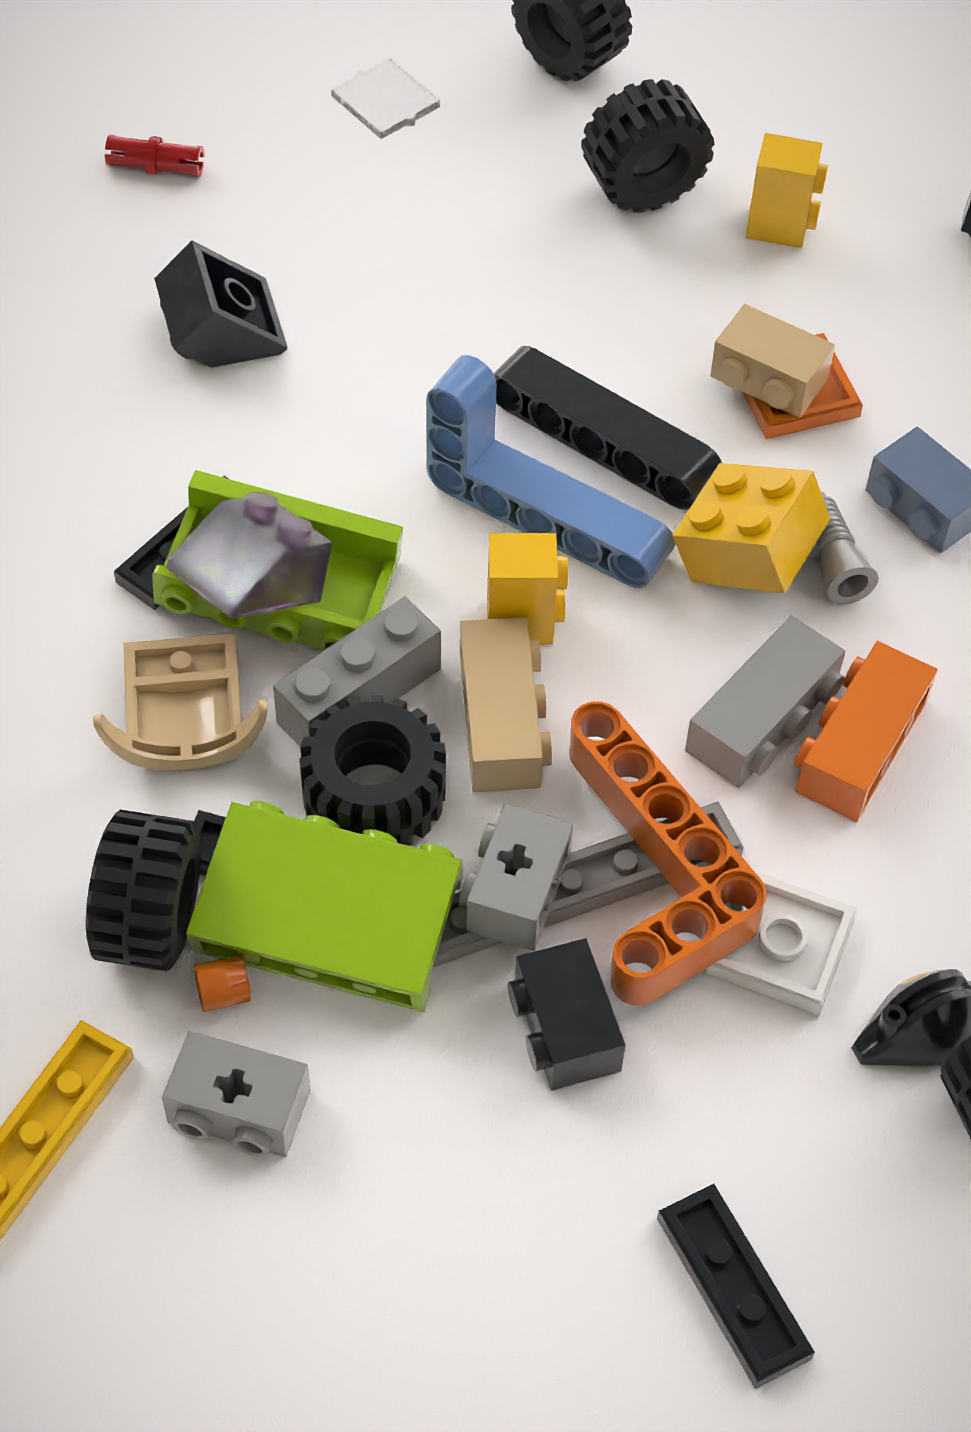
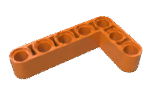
(670, 848)

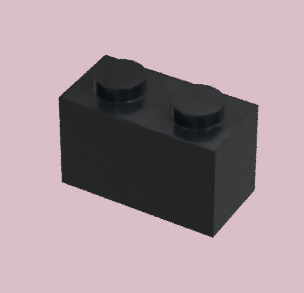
(567, 1014)

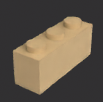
(503, 704)

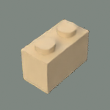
(772, 360)

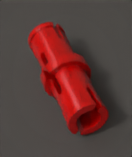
(154, 155)

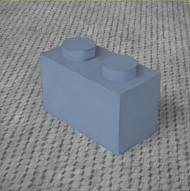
(923, 488)

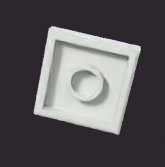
(794, 947)

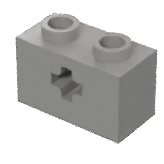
(516, 906)
(211, 1076)

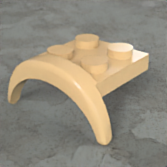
(182, 705)

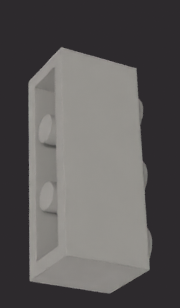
(378, 658)
(766, 702)

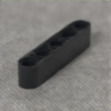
(605, 427)

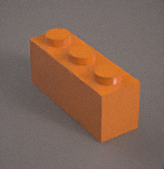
(863, 729)

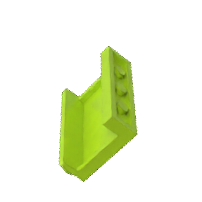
(355, 582)
(326, 904)

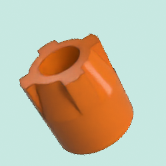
(222, 983)

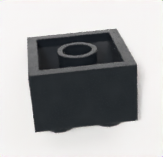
(218, 309)

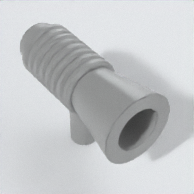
(844, 569)

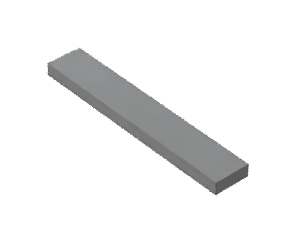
(590, 881)

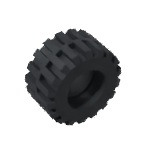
(572, 35)
(647, 145)
(375, 736)
(143, 890)

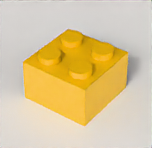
(752, 527)

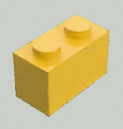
(784, 190)
(527, 581)

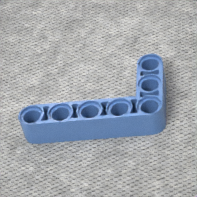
(527, 493)

